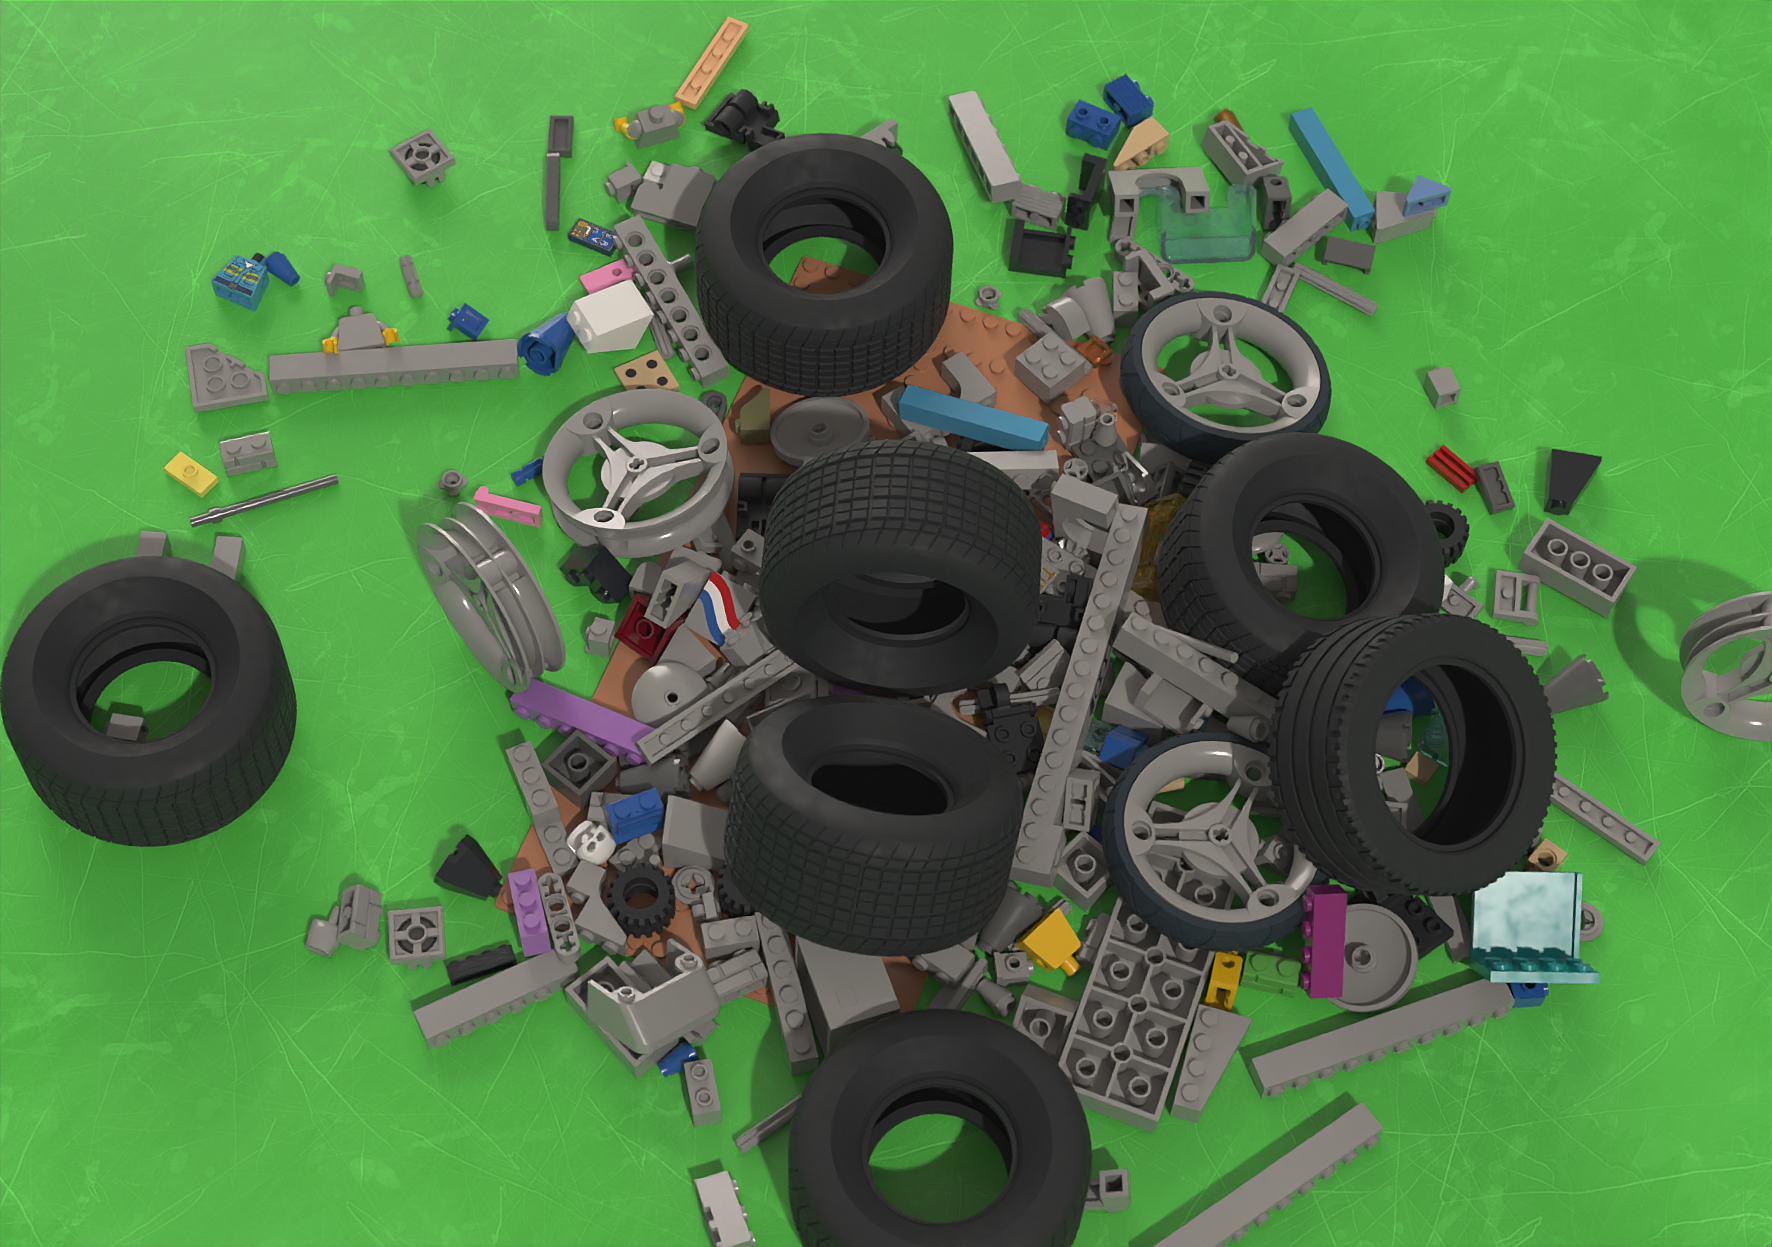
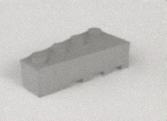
(1210, 1050)

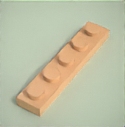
(711, 63)

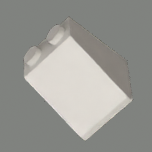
(610, 318)

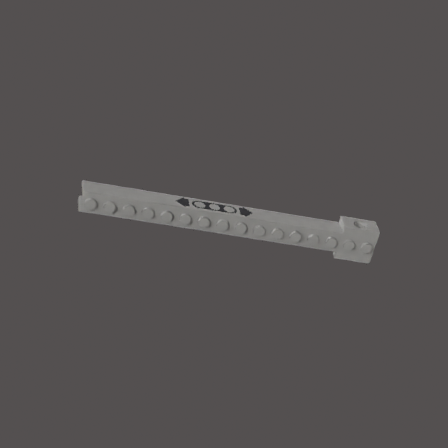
(1041, 836)

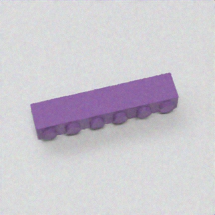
(567, 713)

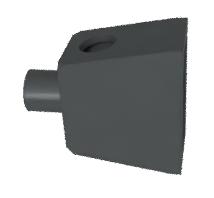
(1275, 192)

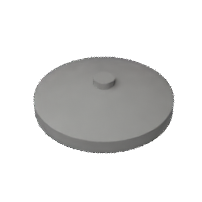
(818, 427)
(1377, 959)

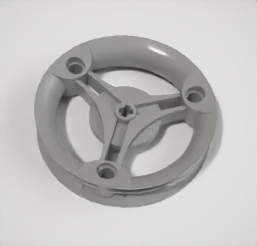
(640, 472)
(491, 597)
(1722, 699)

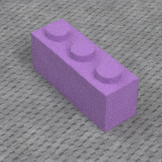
(529, 912)

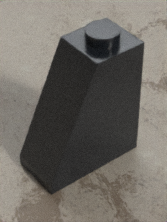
(1567, 479)

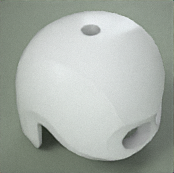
(591, 843)

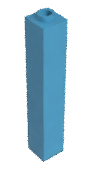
(1331, 167)
(972, 420)

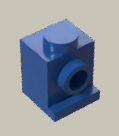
(1528, 997)

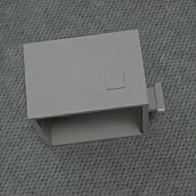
(842, 991)

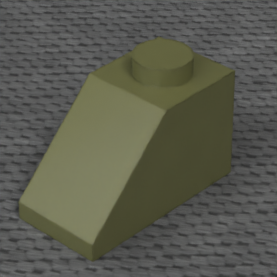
(755, 419)

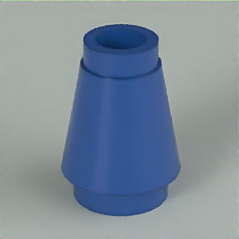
(280, 266)
(675, 1060)

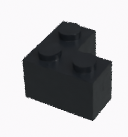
(600, 571)

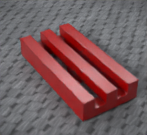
(1455, 466)

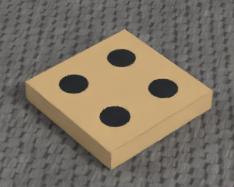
(646, 373)

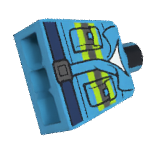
(242, 281)

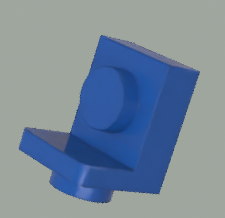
(467, 321)

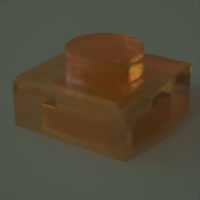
(1095, 351)

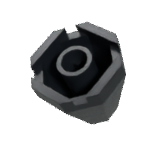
(469, 871)

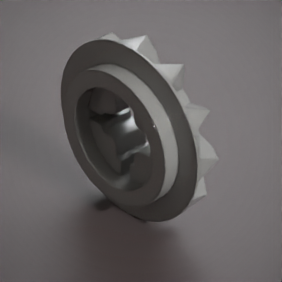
(1074, 548)
(682, 880)
(1595, 922)

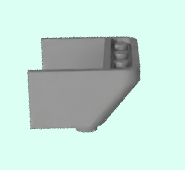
(661, 1014)

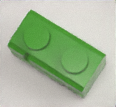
(1270, 973)

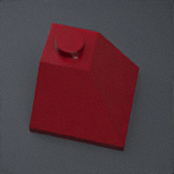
(643, 634)

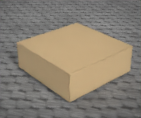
(1421, 768)

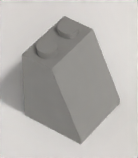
(1120, 709)
(693, 835)

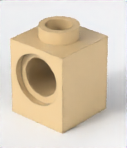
(1547, 853)

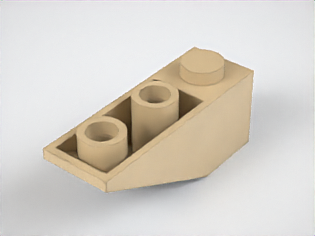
(1142, 144)

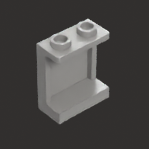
(1149, 277)

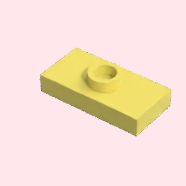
(191, 474)

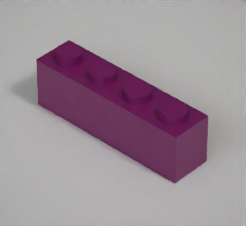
(1323, 941)

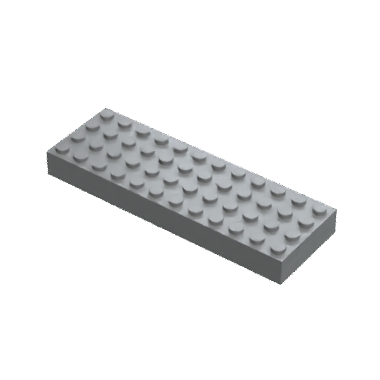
(1144, 1004)

